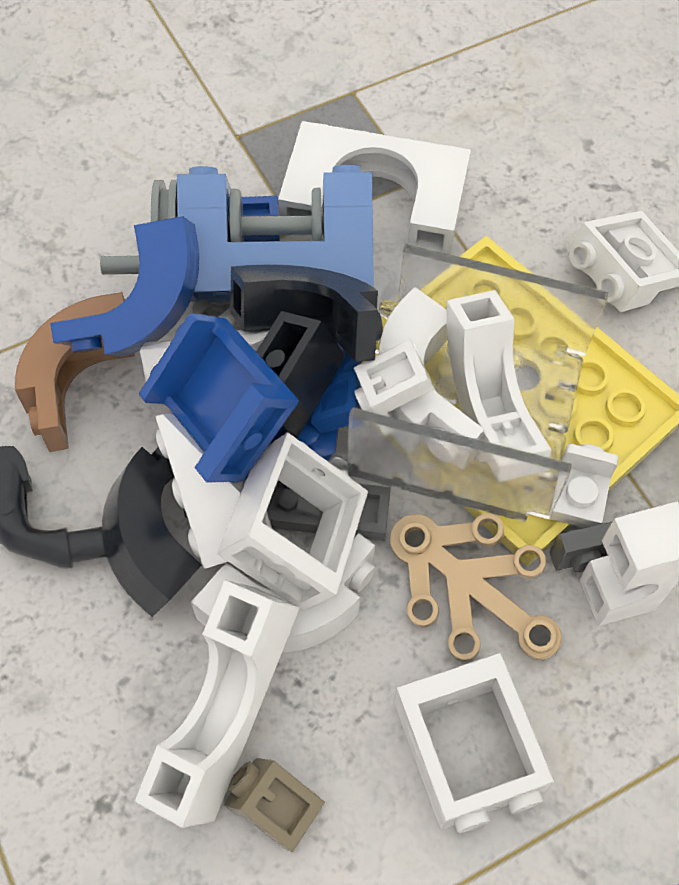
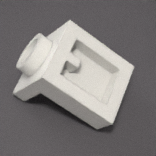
(392, 379)
(587, 486)

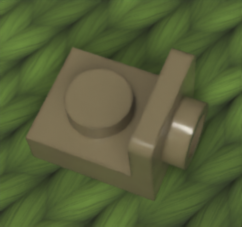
(273, 801)

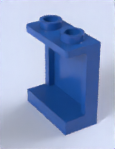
(220, 396)

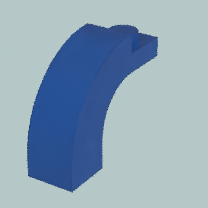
(158, 300)

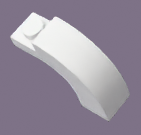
(425, 323)
(484, 372)
(317, 622)

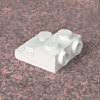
(626, 258)

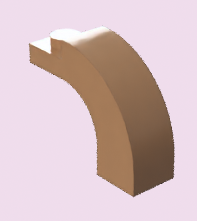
(49, 369)

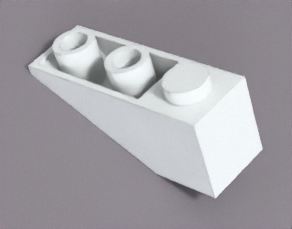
(206, 504)

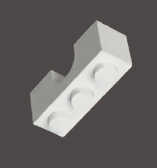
(638, 567)

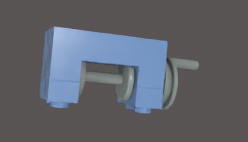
(220, 229)

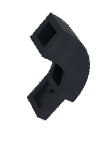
(337, 300)
(136, 538)

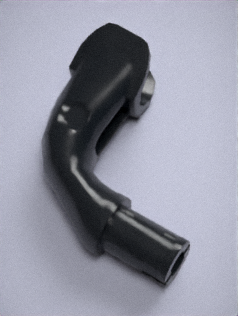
(17, 534)

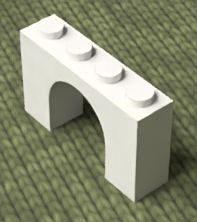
(426, 170)

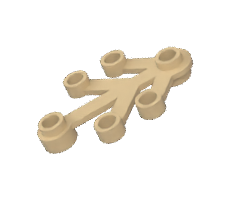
(467, 578)

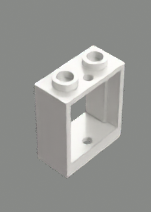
(269, 556)
(454, 687)

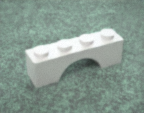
(199, 759)

